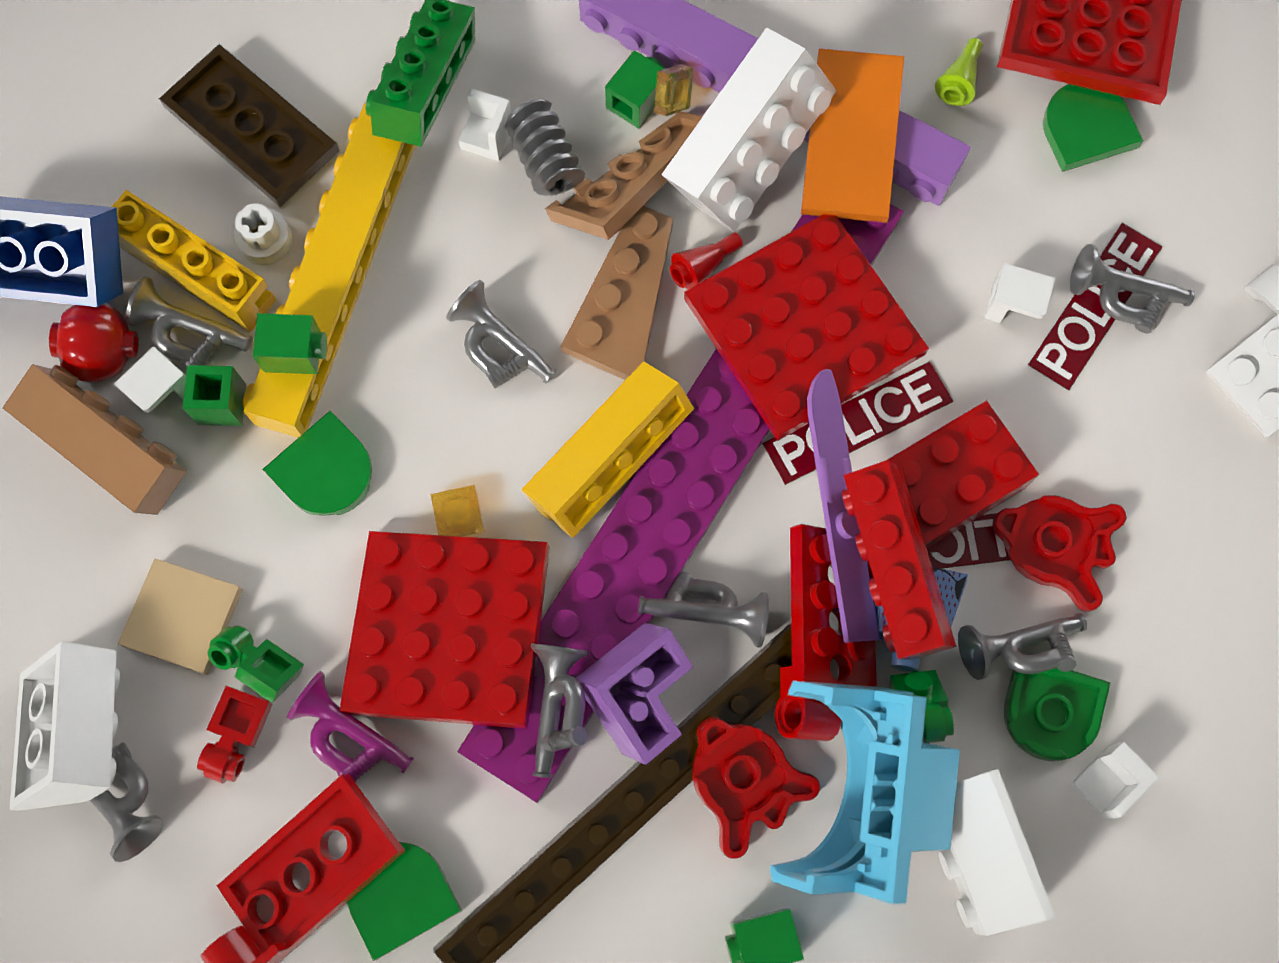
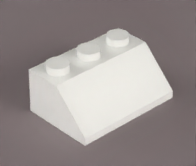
(65, 727)
(992, 860)

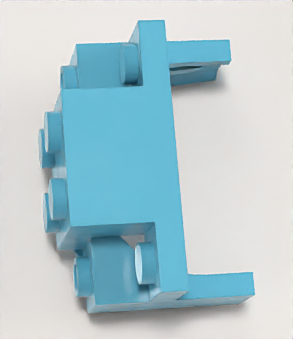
(893, 797)

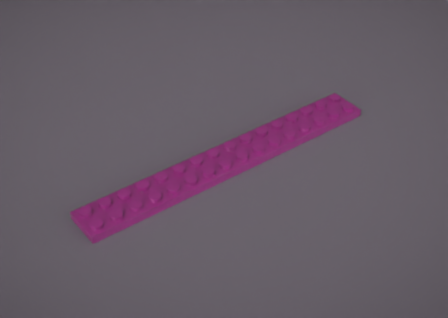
(646, 540)

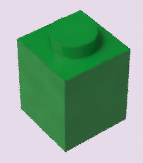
(633, 89)
(288, 343)
(214, 395)
(765, 939)

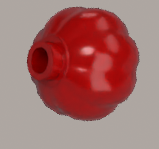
(93, 342)

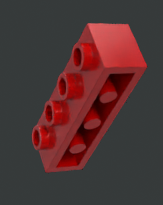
(898, 561)

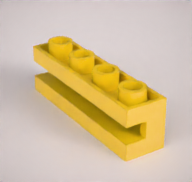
(191, 262)
(608, 448)

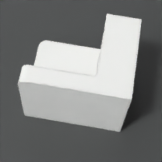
(485, 126)
(1020, 292)
(151, 380)
(1115, 780)

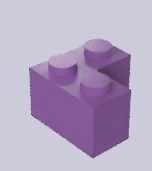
(626, 690)

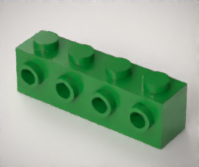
(421, 71)

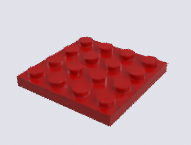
(1094, 44)
(804, 310)
(446, 629)

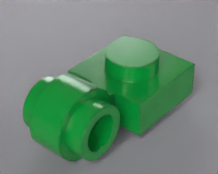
(263, 668)
(938, 716)

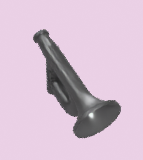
(1092, 271)
(147, 305)
(473, 307)
(749, 618)
(981, 650)
(557, 663)
(130, 831)

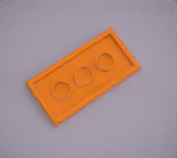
(855, 137)

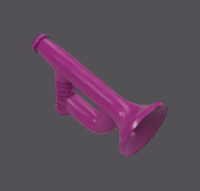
(316, 702)

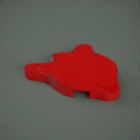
(1060, 544)
(745, 780)

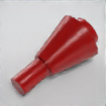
(698, 263)

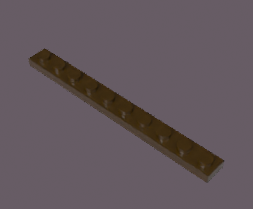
(612, 817)

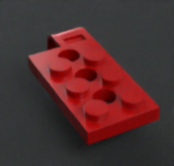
(816, 642)
(332, 880)

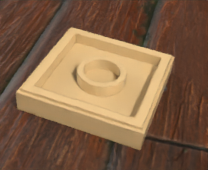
(179, 615)

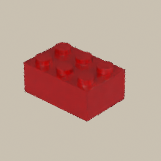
(963, 472)

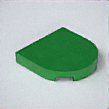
(1088, 126)
(323, 469)
(1054, 712)
(403, 902)

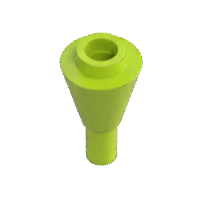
(958, 82)

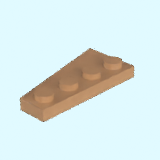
(633, 179)
(621, 304)

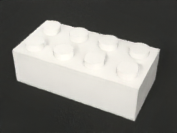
(750, 129)

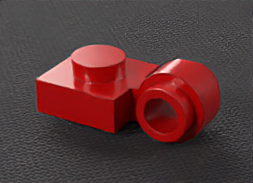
(237, 720)

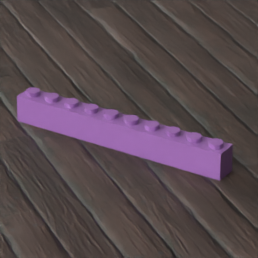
(689, 36)

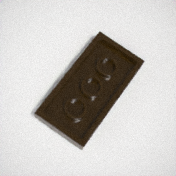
(249, 125)

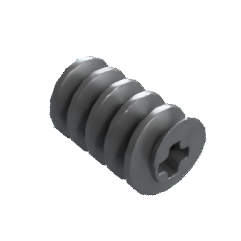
(543, 148)

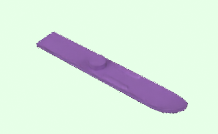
(833, 462)

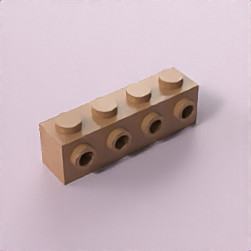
(95, 439)

